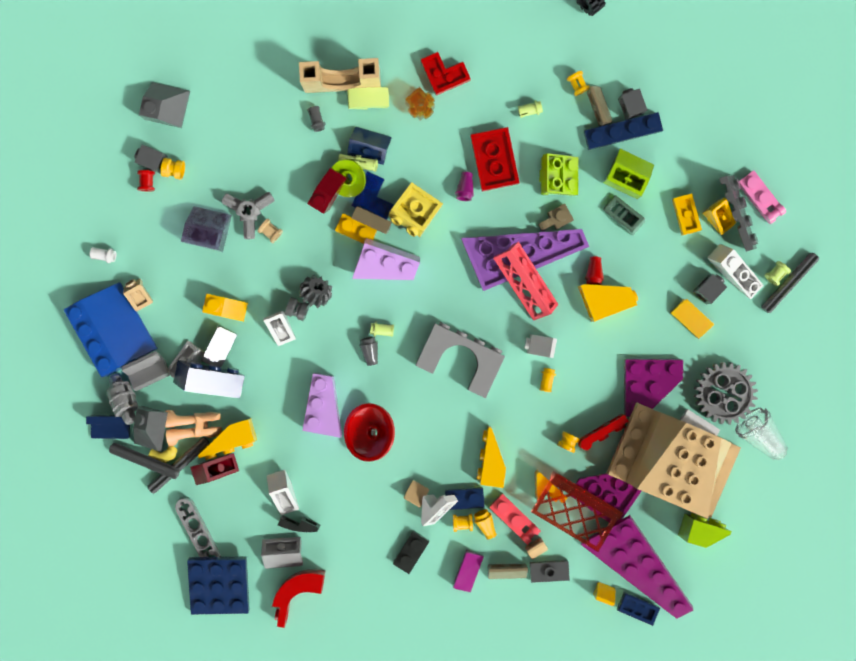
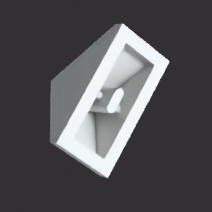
(279, 328)

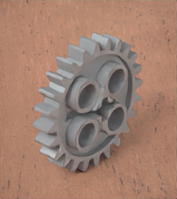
(732, 377)

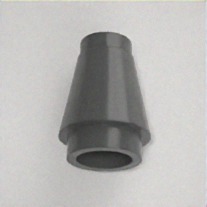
(369, 349)

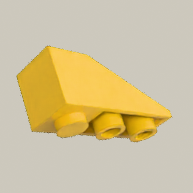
(235, 435)
(493, 466)

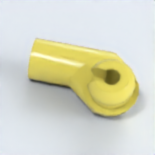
(164, 456)

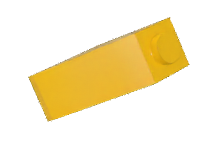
(606, 300)

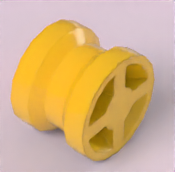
(568, 441)

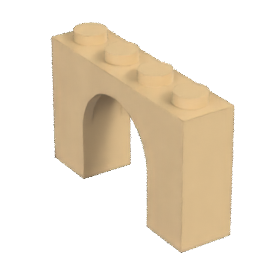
(317, 79)

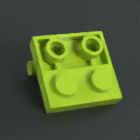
(559, 175)

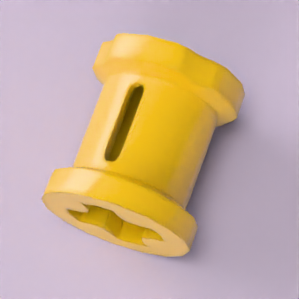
(583, 86)
(462, 522)

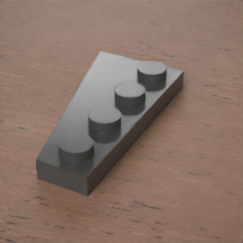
(738, 211)

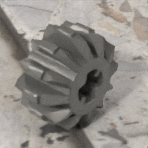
(315, 291)

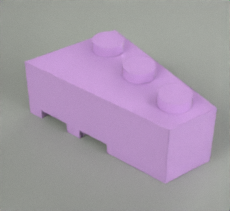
(385, 263)
(322, 407)

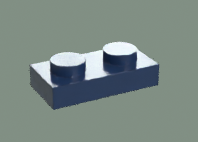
(467, 498)

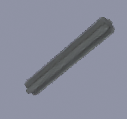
(790, 282)
(144, 460)
(180, 463)

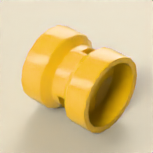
(173, 168)

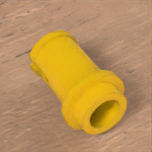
(547, 379)

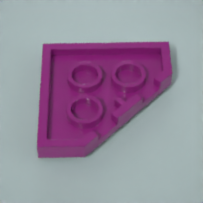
(649, 381)
(611, 490)

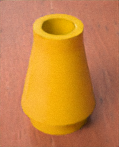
(484, 521)

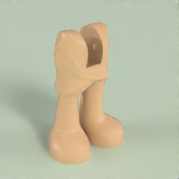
(201, 427)

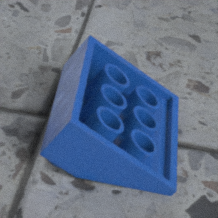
(110, 329)

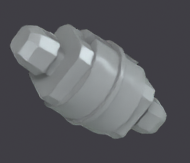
(122, 399)

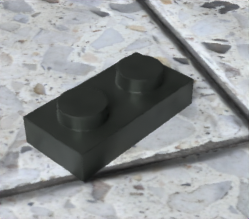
(411, 552)

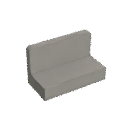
(146, 370)
(282, 552)

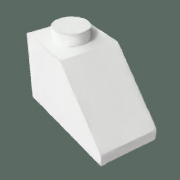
(541, 346)
(282, 492)

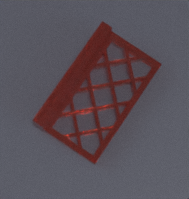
(587, 498)

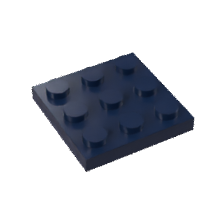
(218, 585)

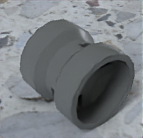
(300, 308)

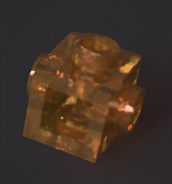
(418, 98)

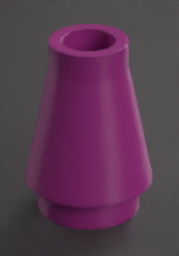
(465, 187)

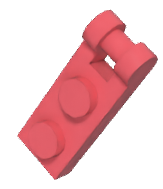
(514, 518)

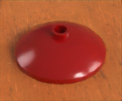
(361, 436)

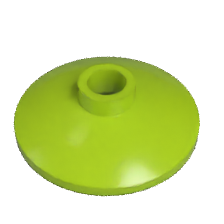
(351, 187)

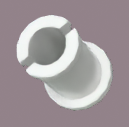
(103, 254)

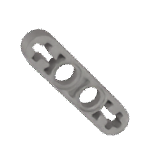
(195, 533)

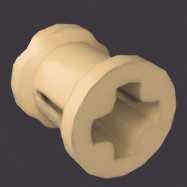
(270, 230)

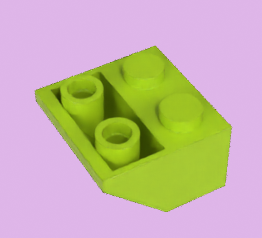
(629, 174)
(701, 532)

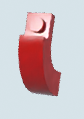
(300, 582)

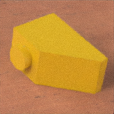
(225, 307)

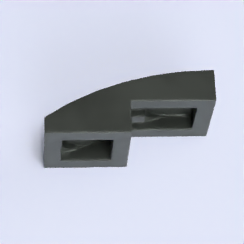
(305, 525)

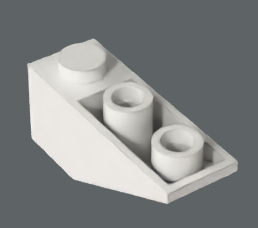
(735, 270)

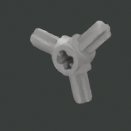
(240, 208)

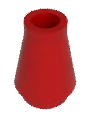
(594, 272)

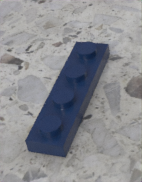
(623, 131)

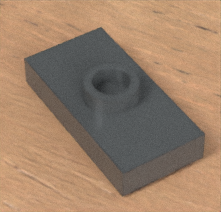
(549, 571)

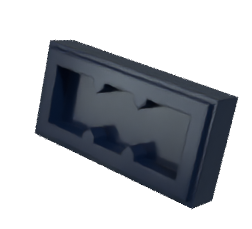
(638, 608)

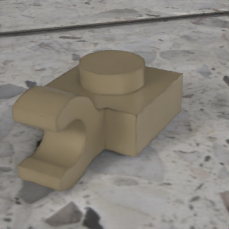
(558, 217)

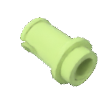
(530, 109)
(381, 329)

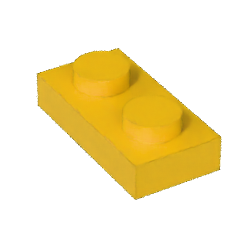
(686, 214)
(355, 229)

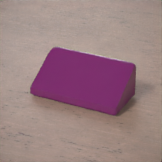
(468, 571)

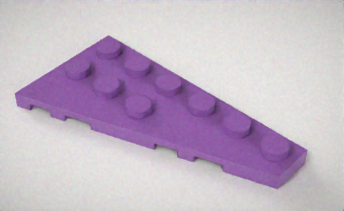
(540, 248)

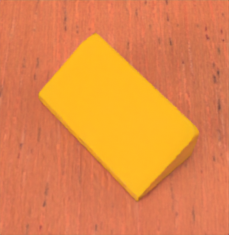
(692, 318)

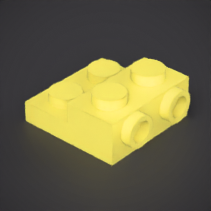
(415, 210)

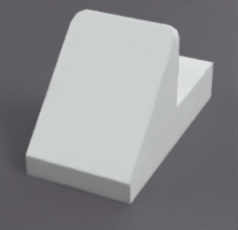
(435, 508)

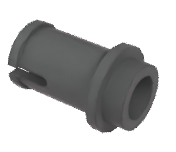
(316, 119)

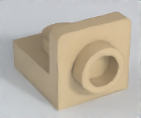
(137, 294)

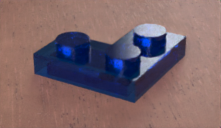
(368, 197)

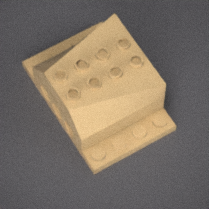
(673, 460)

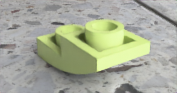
(368, 98)

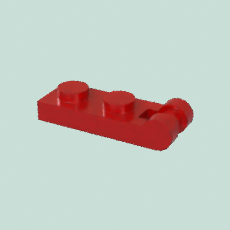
(601, 433)

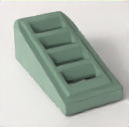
(634, 214)

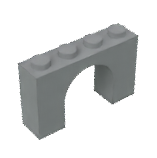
(487, 359)

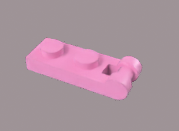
(761, 197)

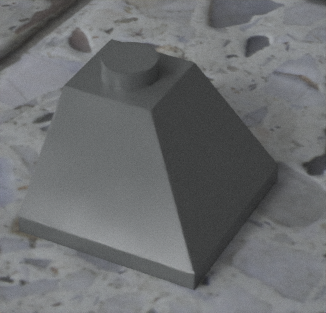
(164, 105)
(149, 427)

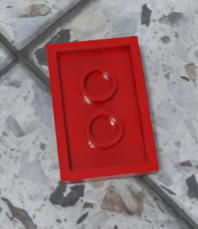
(494, 159)

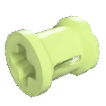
(777, 273)

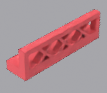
(530, 281)

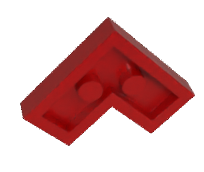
(441, 78)

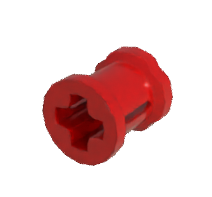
(146, 180)

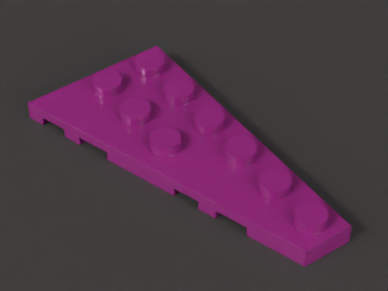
(636, 561)

